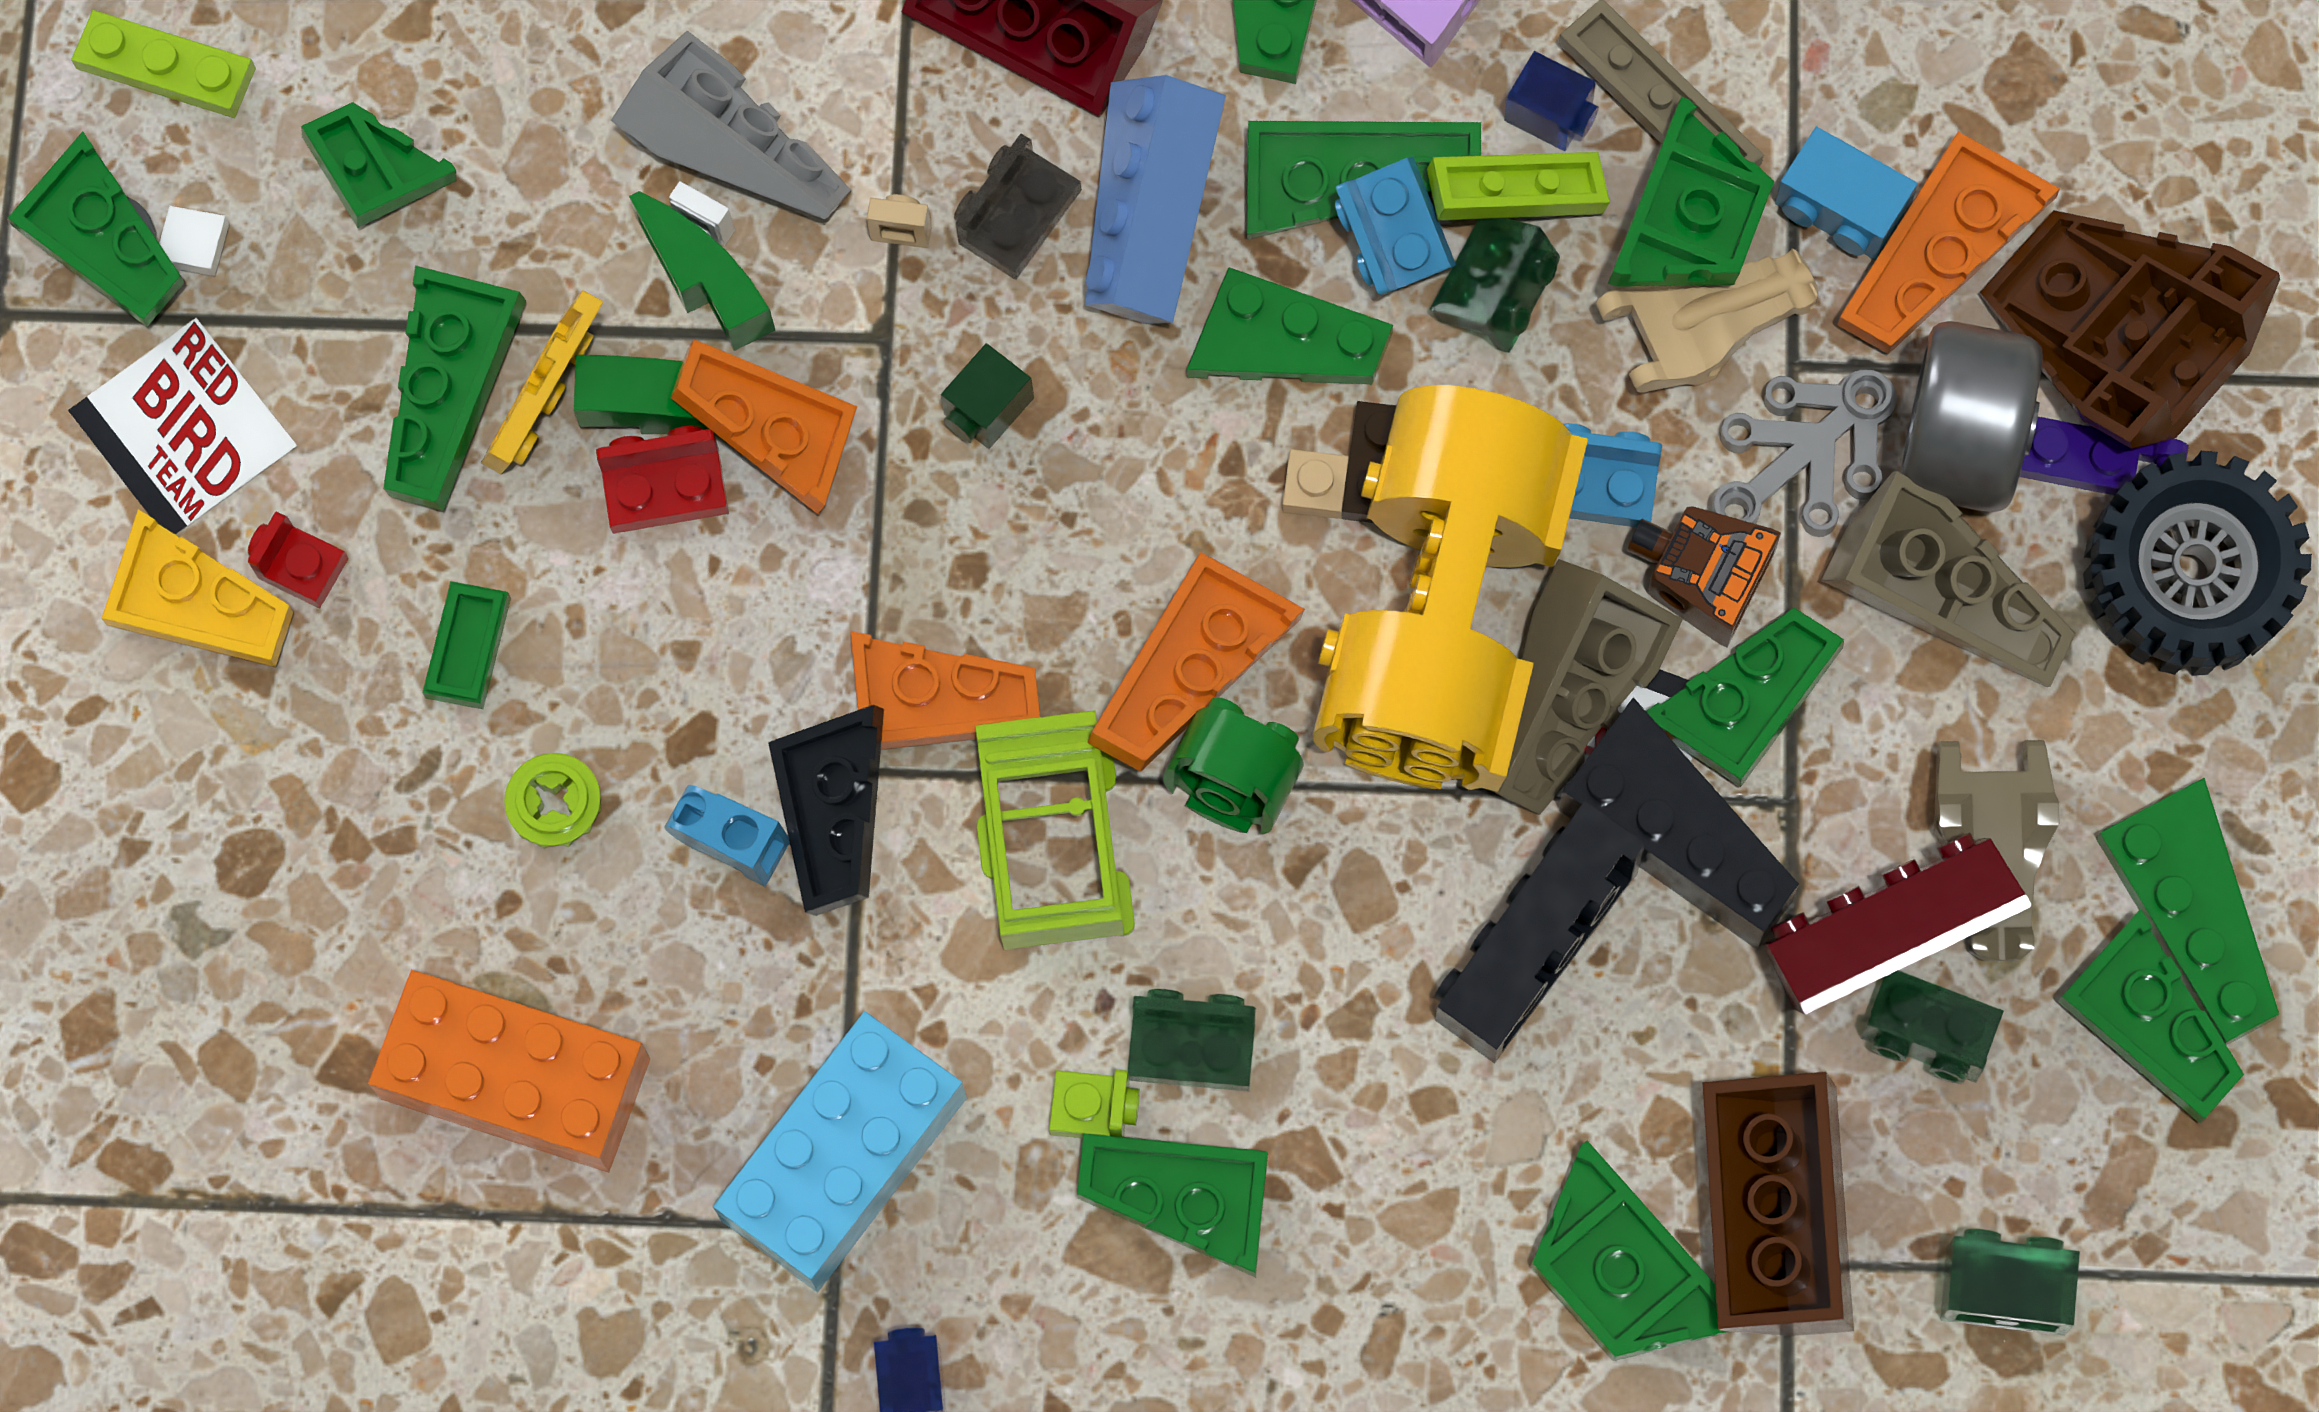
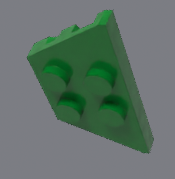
(1693, 210)
(1622, 1266)

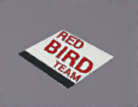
(182, 428)

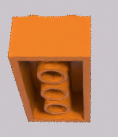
(509, 1070)

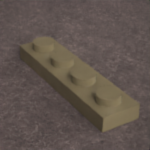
(1641, 76)

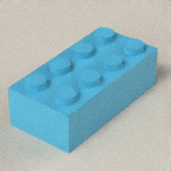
(840, 1151)

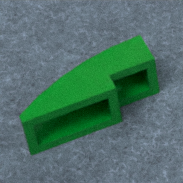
(703, 272)
(629, 393)

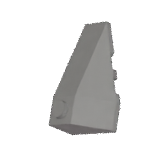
(698, 116)

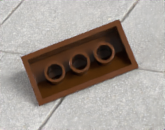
(1778, 1205)

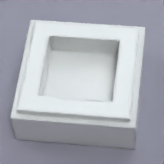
(704, 212)
(194, 239)

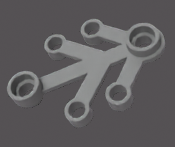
(1811, 444)

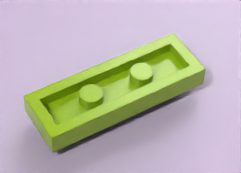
(163, 64)
(1518, 185)

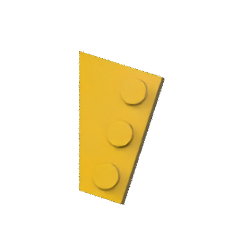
(543, 386)
(188, 598)

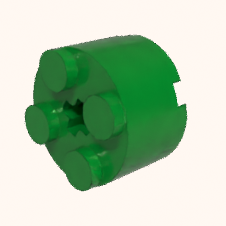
(1235, 767)

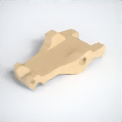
(1700, 327)

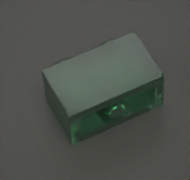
(2010, 1283)

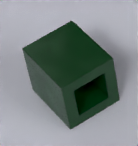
(986, 397)

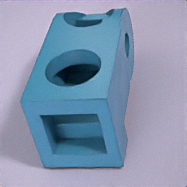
(729, 833)

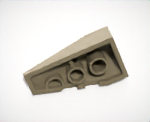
(1932, 570)
(1588, 654)

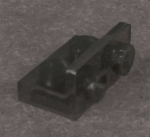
(1014, 207)

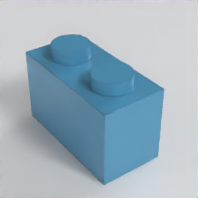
(1845, 194)

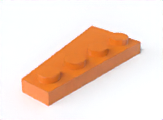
(1948, 234)
(1195, 653)

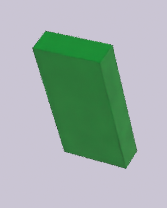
(466, 645)

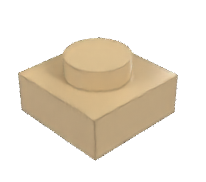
(899, 221)
(1315, 484)

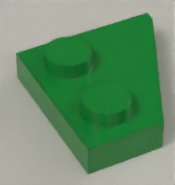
(372, 164)

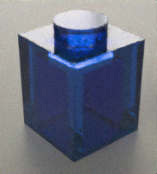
(1551, 102)
(910, 1372)

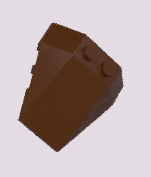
(2132, 321)

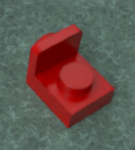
(295, 560)

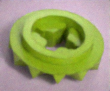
(552, 773)

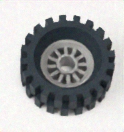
(2241, 516)

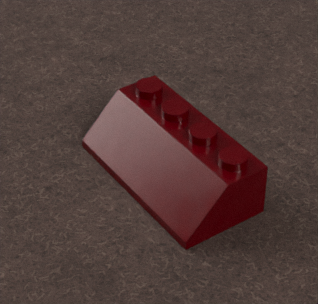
(1055, 43)
(1894, 924)

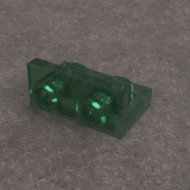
(1497, 280)
(1931, 1027)
(1192, 1040)

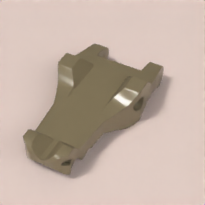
(2020, 818)

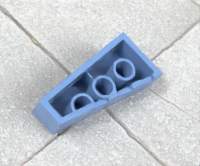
(1150, 194)

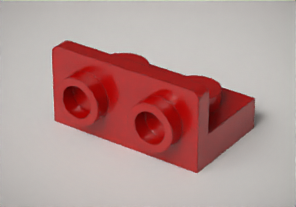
(662, 479)

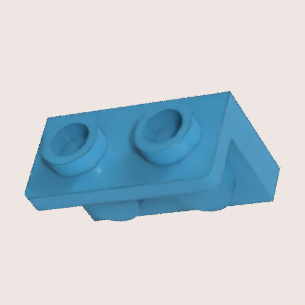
(1393, 226)
(1616, 478)

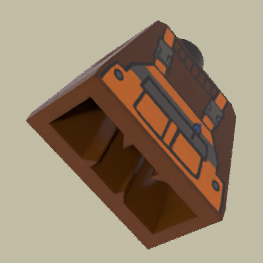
(1706, 567)

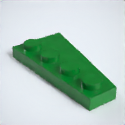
(1302, 162)
(450, 368)
(2187, 888)

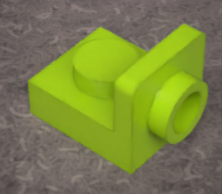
(1093, 1104)

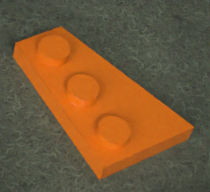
(767, 418)
(938, 694)

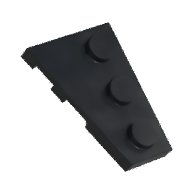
(829, 805)

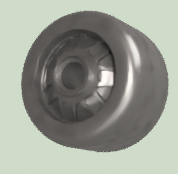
(1973, 414)

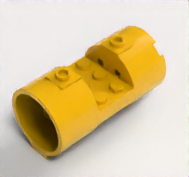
(1471, 488)

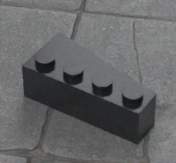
(1687, 827)
(1540, 931)

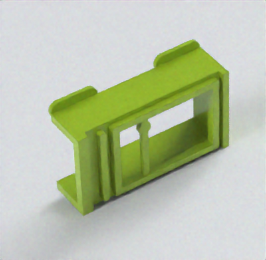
(1041, 749)

